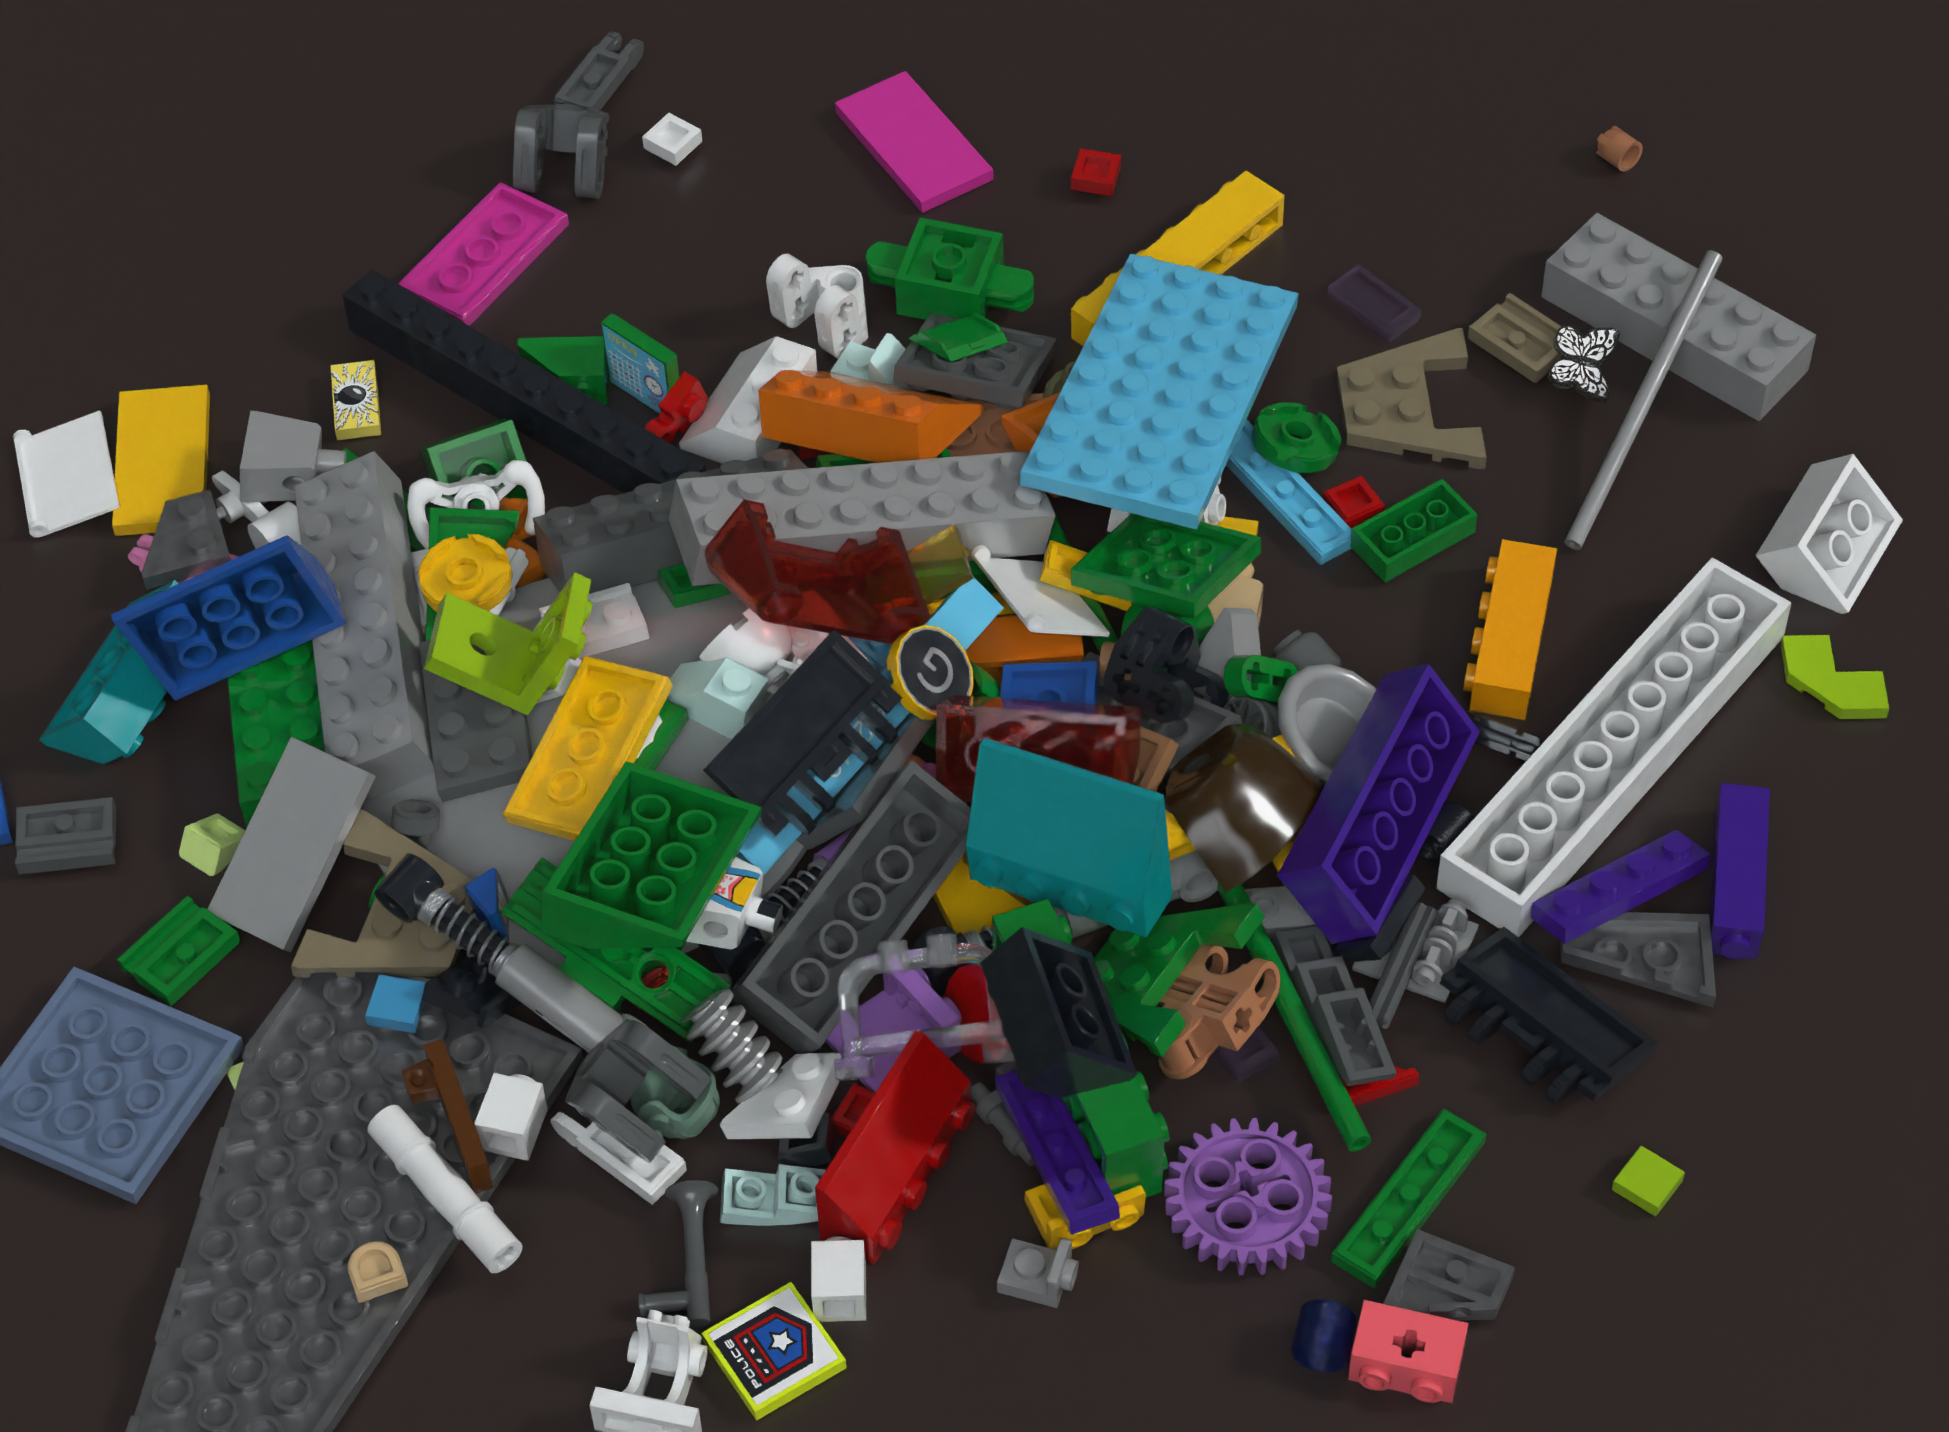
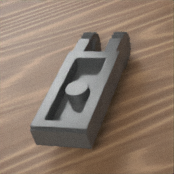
(601, 72)

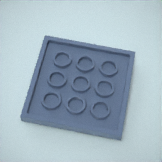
(109, 1083)

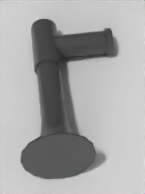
(691, 1199)

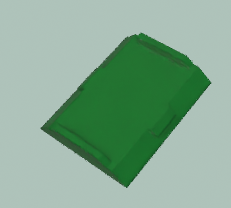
(961, 337)

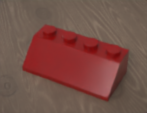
(894, 1148)

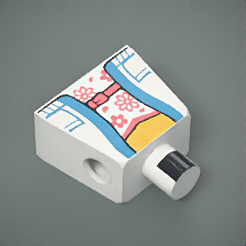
(735, 908)

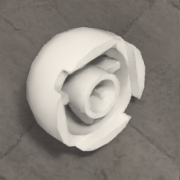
(753, 645)

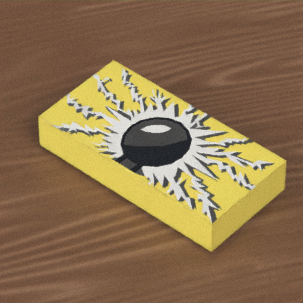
(355, 400)

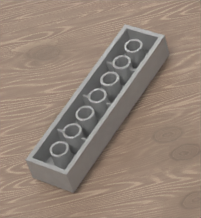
(852, 501)
(372, 664)

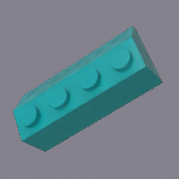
(108, 702)

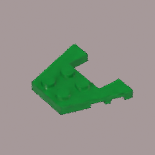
(1142, 968)

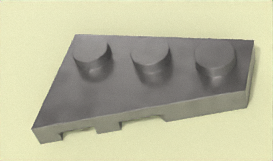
(1651, 951)

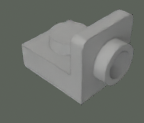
(1038, 1272)

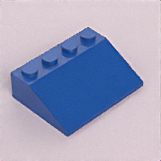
(232, 616)

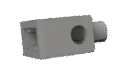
(281, 455)

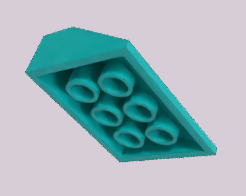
(1069, 838)

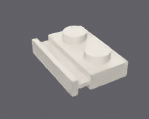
(612, 621)

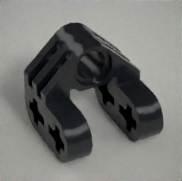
(1147, 647)

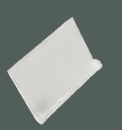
(66, 474)
(1036, 603)

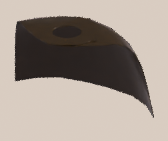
(1243, 810)

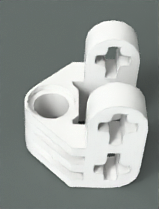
(829, 292)

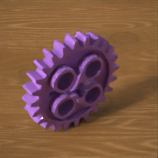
(1248, 1196)

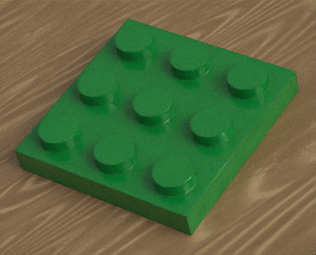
(1166, 564)

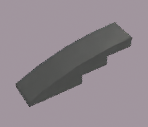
(1334, 1006)

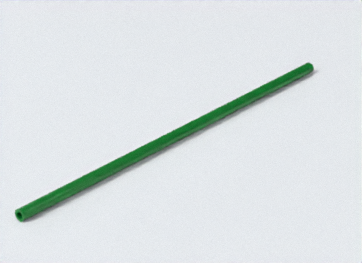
(1287, 1001)

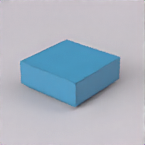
(396, 1004)

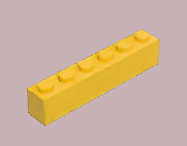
(1207, 239)

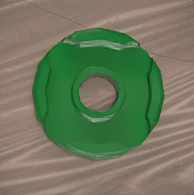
(1306, 455)

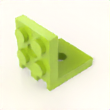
(517, 660)

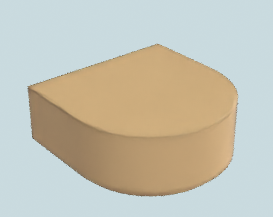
(375, 1271)

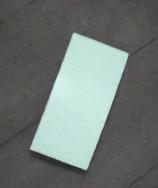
(770, 1198)

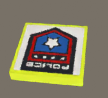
(773, 1350)

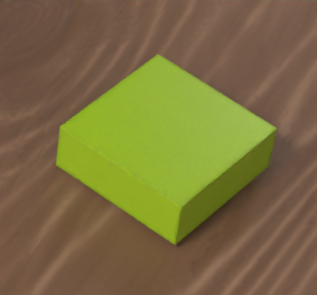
(1648, 1181)

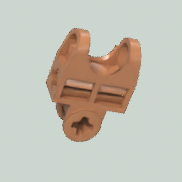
(1216, 1008)

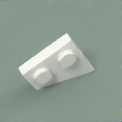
(789, 1104)

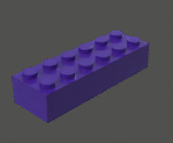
(1379, 804)

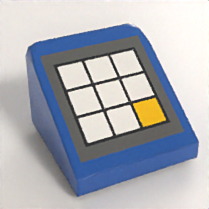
(488, 899)

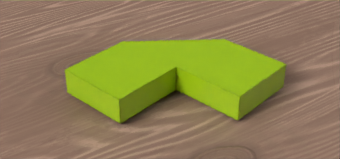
(1846, 695)

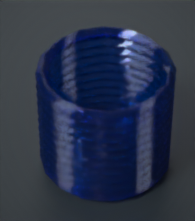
(1324, 1335)

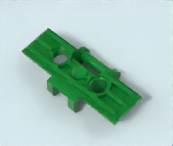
(617, 972)

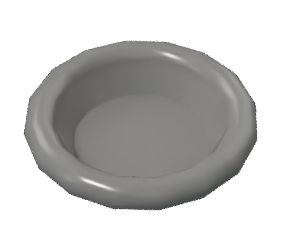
(1321, 713)

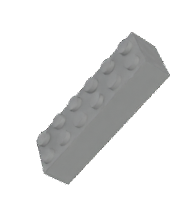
(1632, 285)

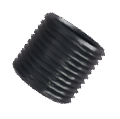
(1446, 828)

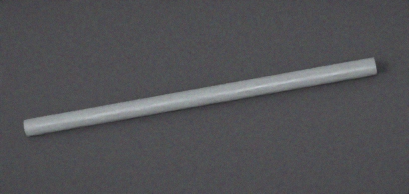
(1643, 400)

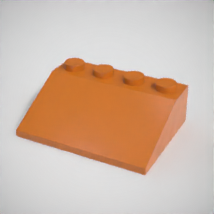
(861, 416)

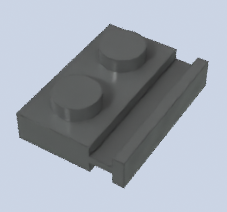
(65, 835)

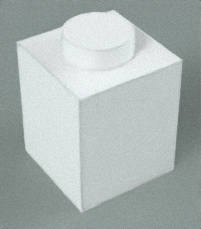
(511, 1115)
(838, 1279)

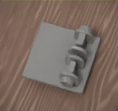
(1446, 943)

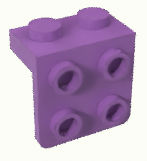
(902, 1006)

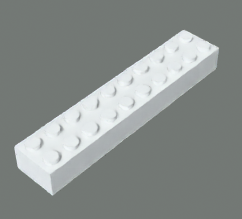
(1613, 746)

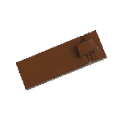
(435, 1080)

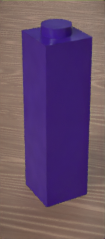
(1739, 870)

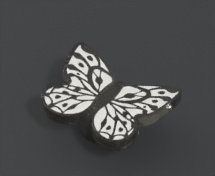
(1582, 360)

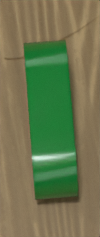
(1263, 671)

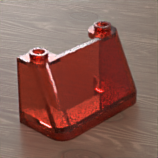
(857, 591)

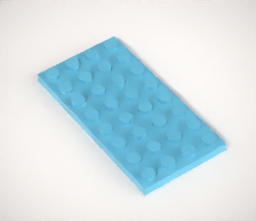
(1160, 391)

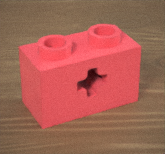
(1391, 1332)

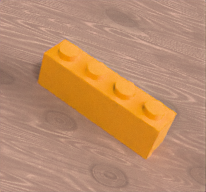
(1512, 629)

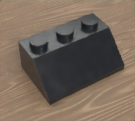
(1056, 1015)

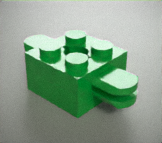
(955, 254)

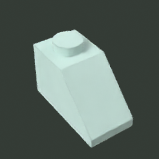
(718, 693)

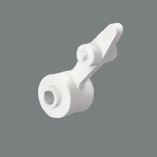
(265, 525)

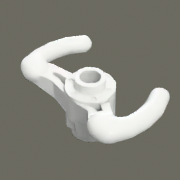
(477, 486)

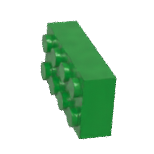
(1413, 530)

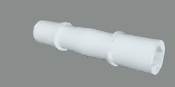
(445, 1189)

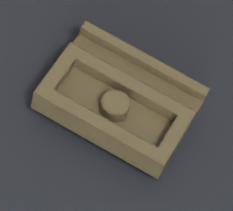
(1517, 337)

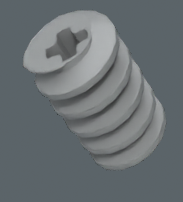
(734, 1044)

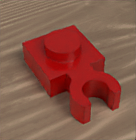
(679, 408)

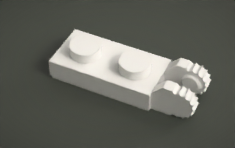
(644, 1178)

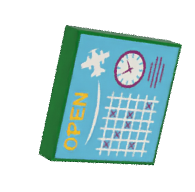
(638, 362)

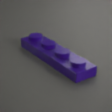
(1620, 886)
(1059, 1155)

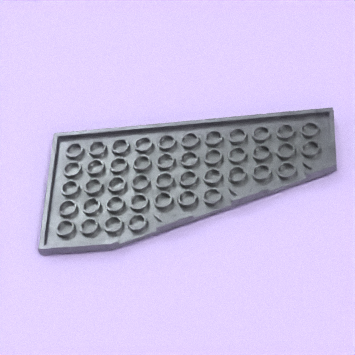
(264, 1303)

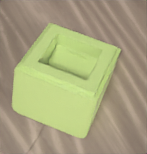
(210, 843)

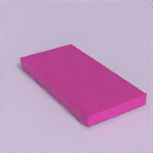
(914, 141)
(485, 252)

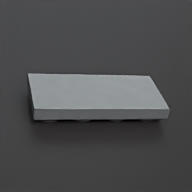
(291, 844)

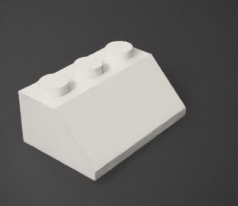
(732, 417)
(1830, 534)

